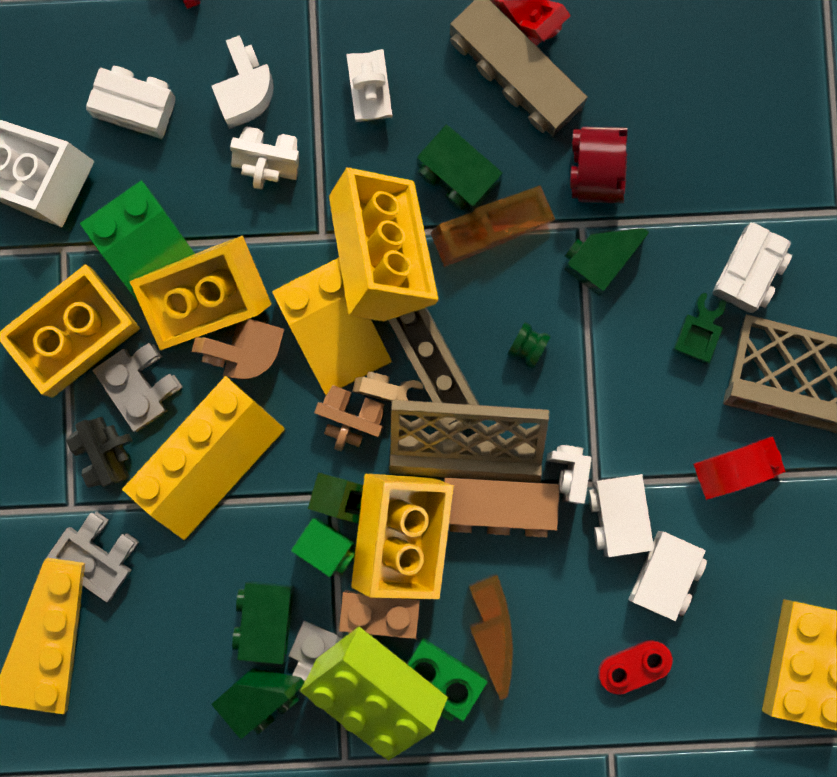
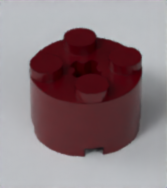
(601, 164)

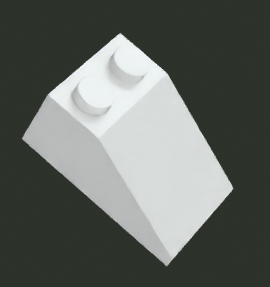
(40, 173)

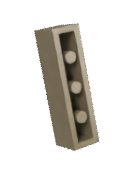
(517, 66)
(432, 359)

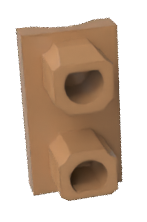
(334, 409)

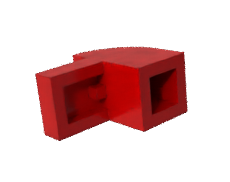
(534, 18)
(739, 468)

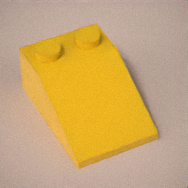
(201, 293)
(331, 340)

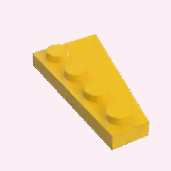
(43, 650)

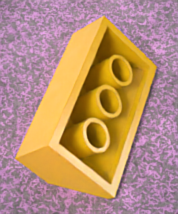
(381, 245)
(204, 458)

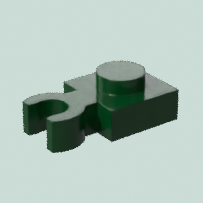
(699, 334)

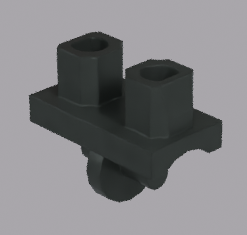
(104, 450)

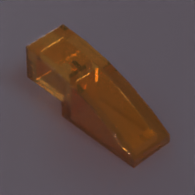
(492, 225)
(494, 632)

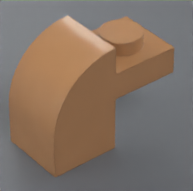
(250, 353)

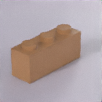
(503, 506)

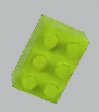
(374, 694)

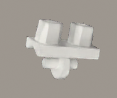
(369, 86)
(264, 160)

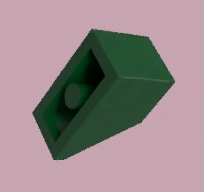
(602, 256)
(336, 497)

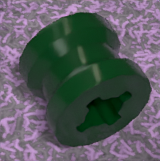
(529, 345)

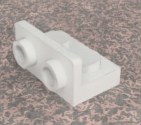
(575, 479)

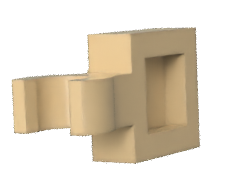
(378, 387)

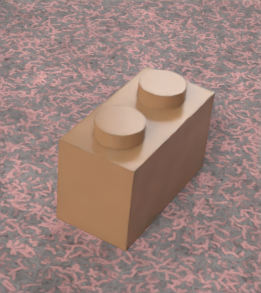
(379, 615)

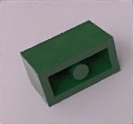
(458, 169)
(264, 622)

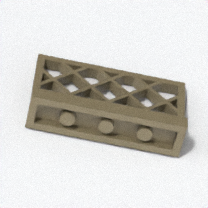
(774, 400)
(454, 455)

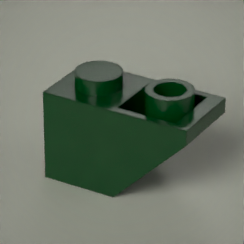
(254, 698)

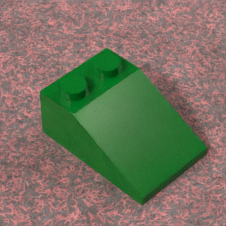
(136, 235)

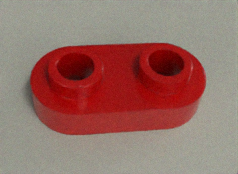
(634, 663)

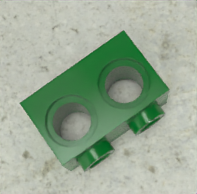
(324, 548)
(449, 671)

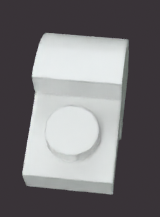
(249, 92)

